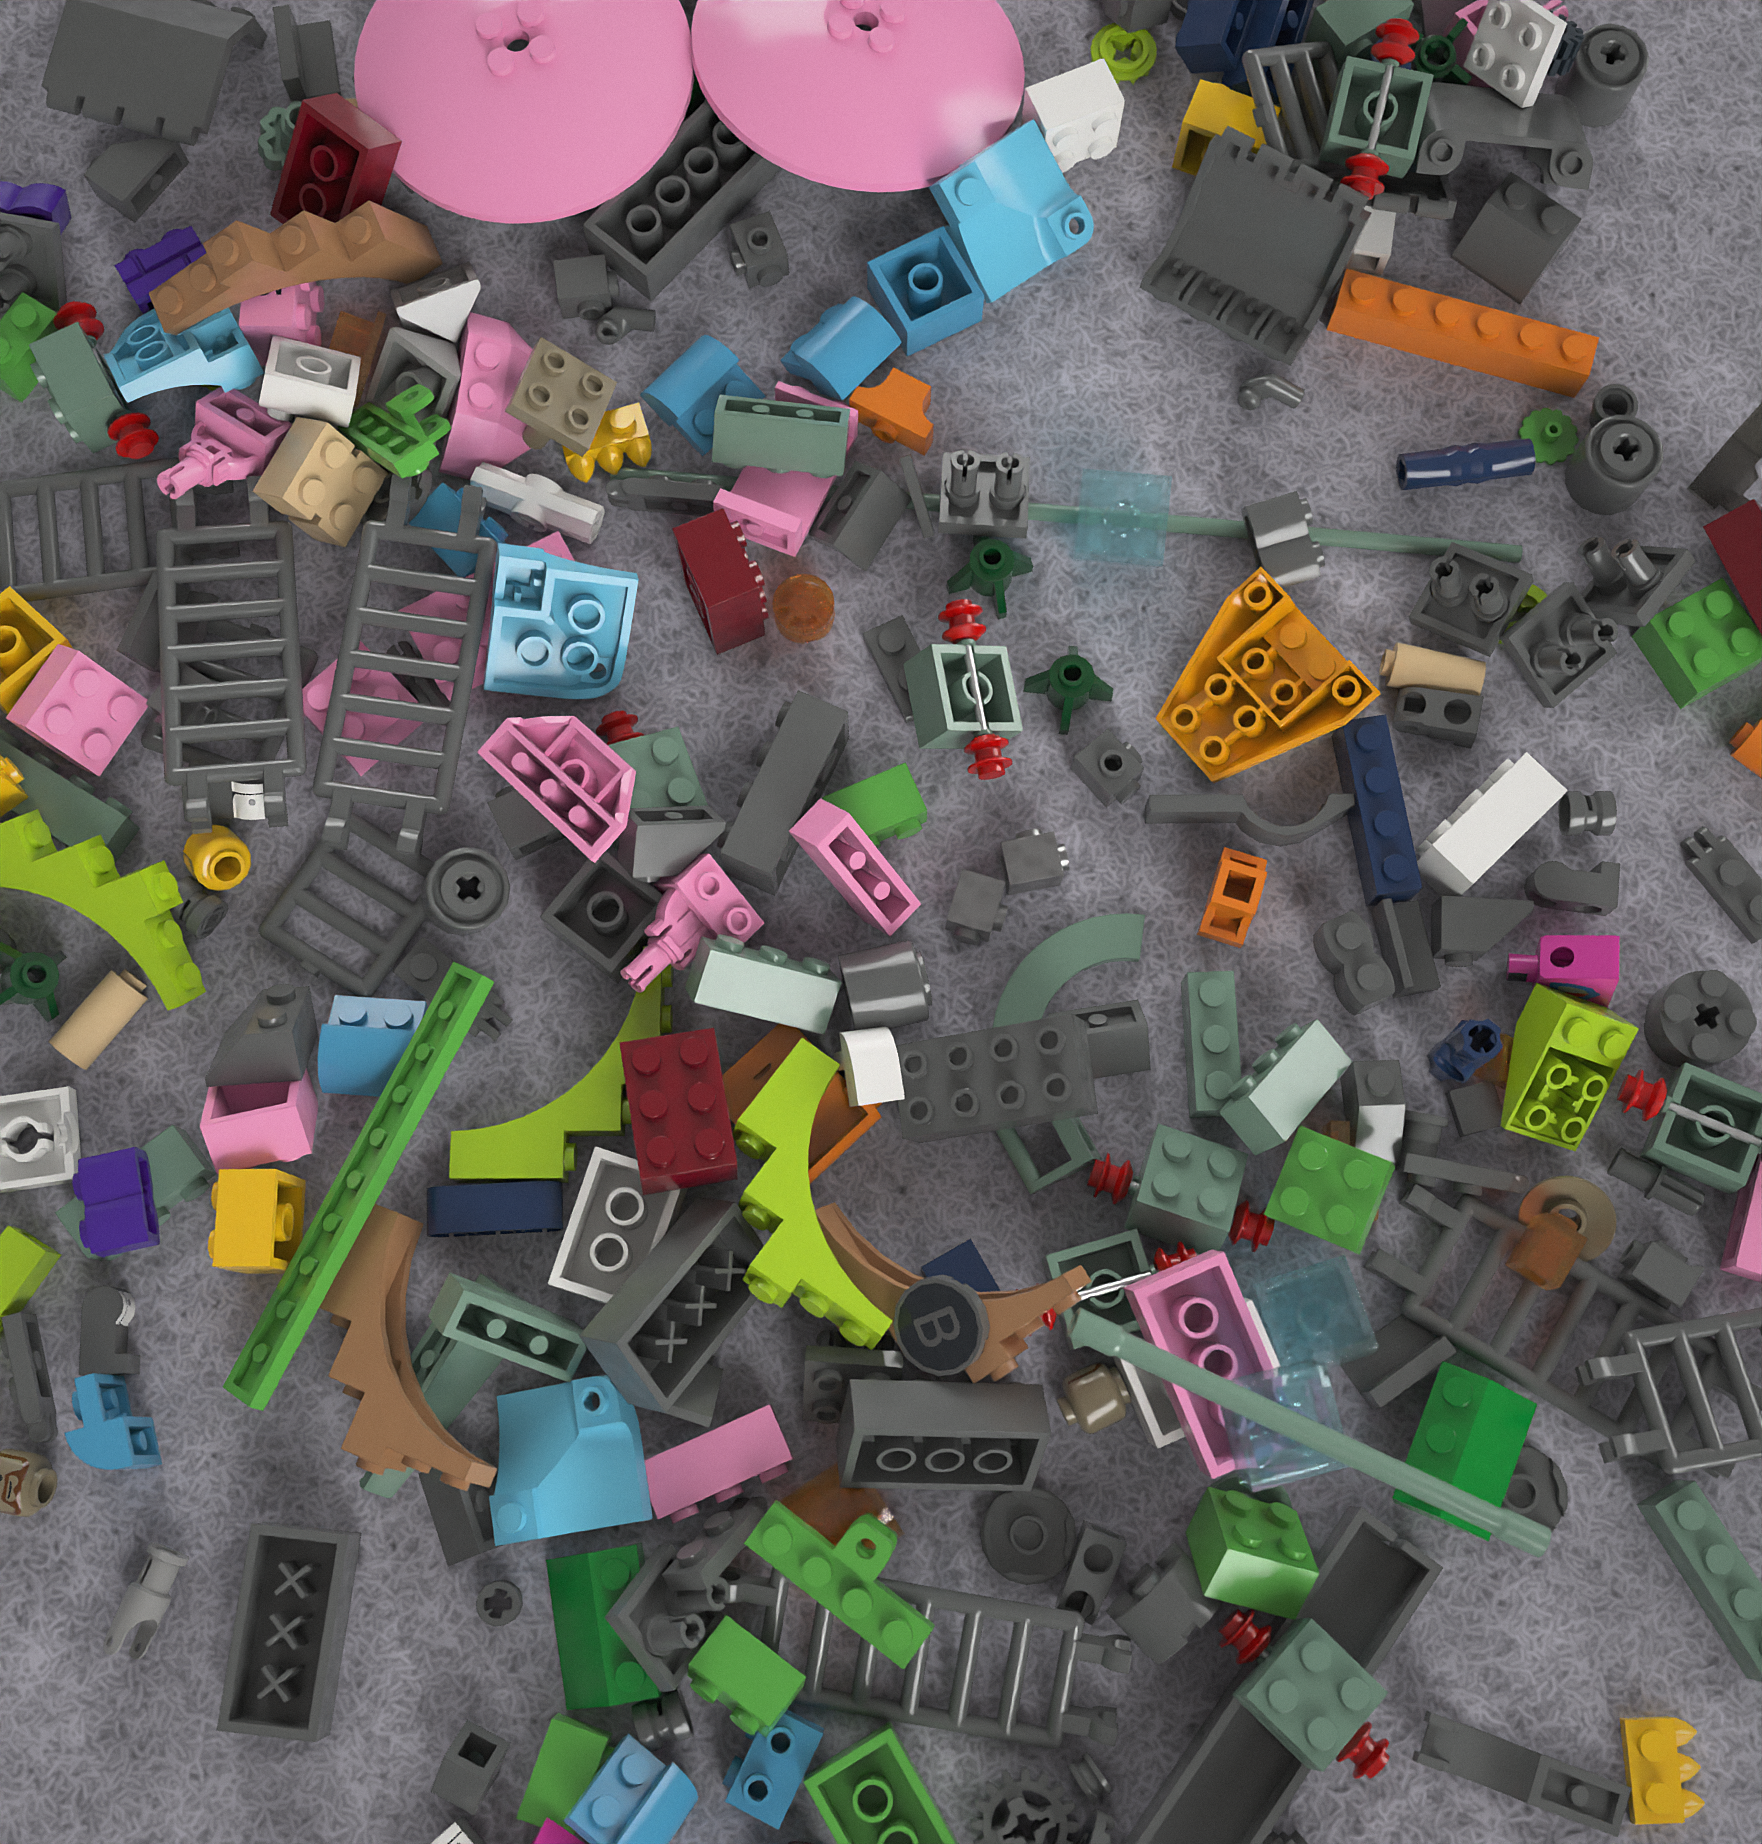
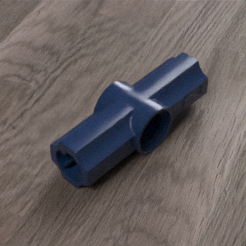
(1465, 1050)

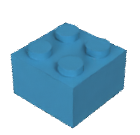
(925, 290)

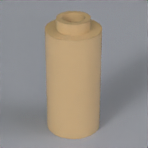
(1431, 669)
(100, 1018)

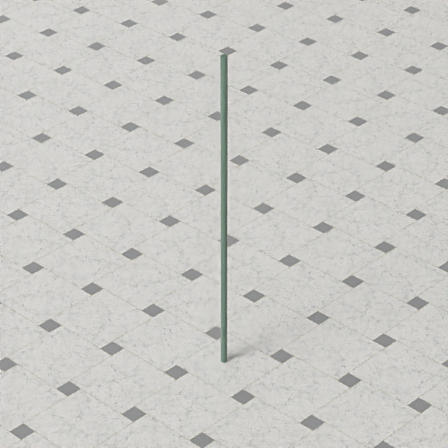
(1183, 524)

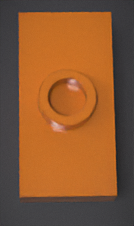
(896, 410)
(1233, 897)

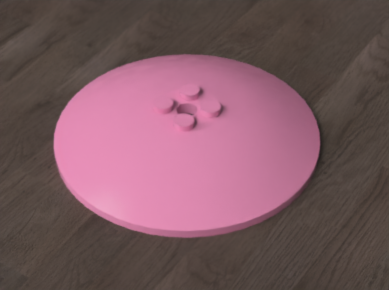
(855, 103)
(531, 127)

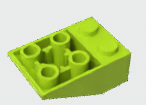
(1562, 1065)

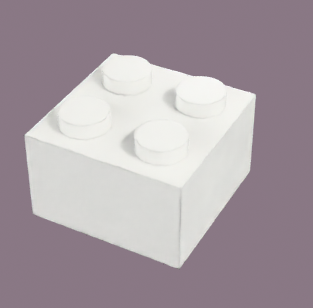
(1077, 113)

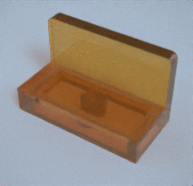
(360, 339)

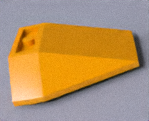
(1260, 684)

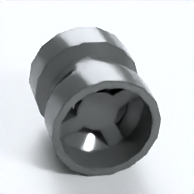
(1587, 813)
(199, 910)
(662, 1720)

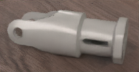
(145, 1600)

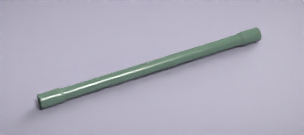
(1502, 1523)

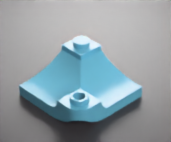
(1011, 211)
(201, 355)
(556, 624)
(567, 1462)

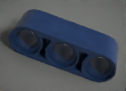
(494, 1207)

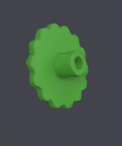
(1550, 434)

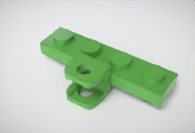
(398, 438)
(844, 1577)

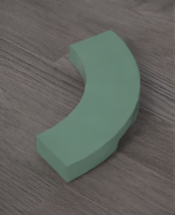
(1063, 956)

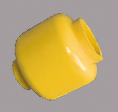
(217, 858)

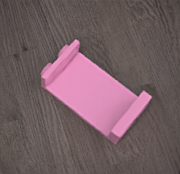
(781, 506)

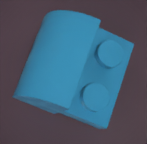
(842, 348)
(691, 387)
(365, 1043)
(110, 1433)
(633, 1799)

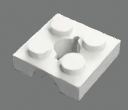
(50, 1162)

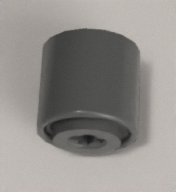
(1605, 74)
(1614, 465)
(441, 891)
(886, 986)

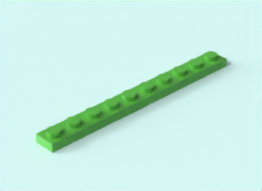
(357, 1187)

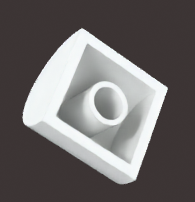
(309, 382)

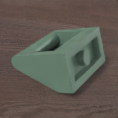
(1076, 1142)

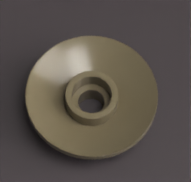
(1592, 1206)

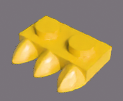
(618, 433)
(1657, 1770)

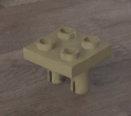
(559, 399)

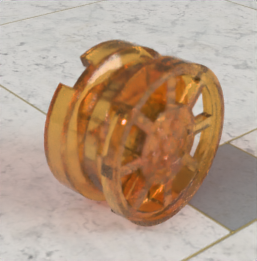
(803, 609)

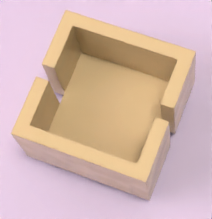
(321, 477)

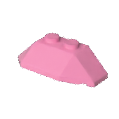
(490, 367)
(566, 777)

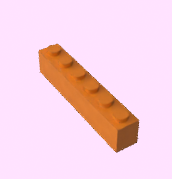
(1462, 333)

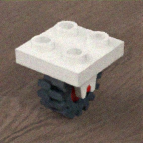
(1521, 45)

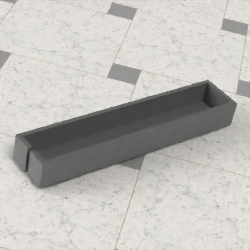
(1235, 1770)

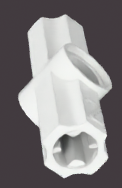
(538, 502)

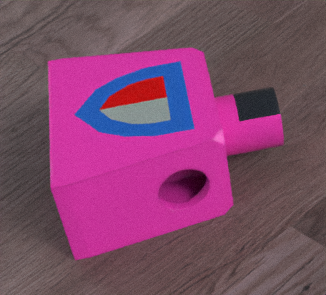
(1572, 964)

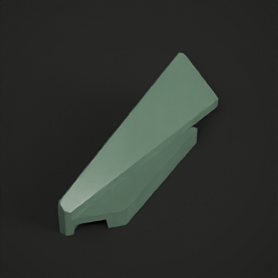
(448, 1378)

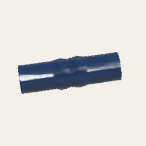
(1465, 464)

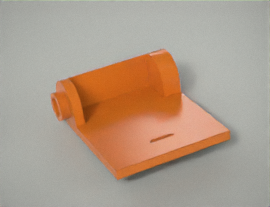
(835, 1122)

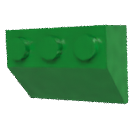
(1468, 1440)
(592, 1656)

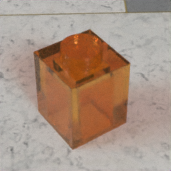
(1547, 1250)

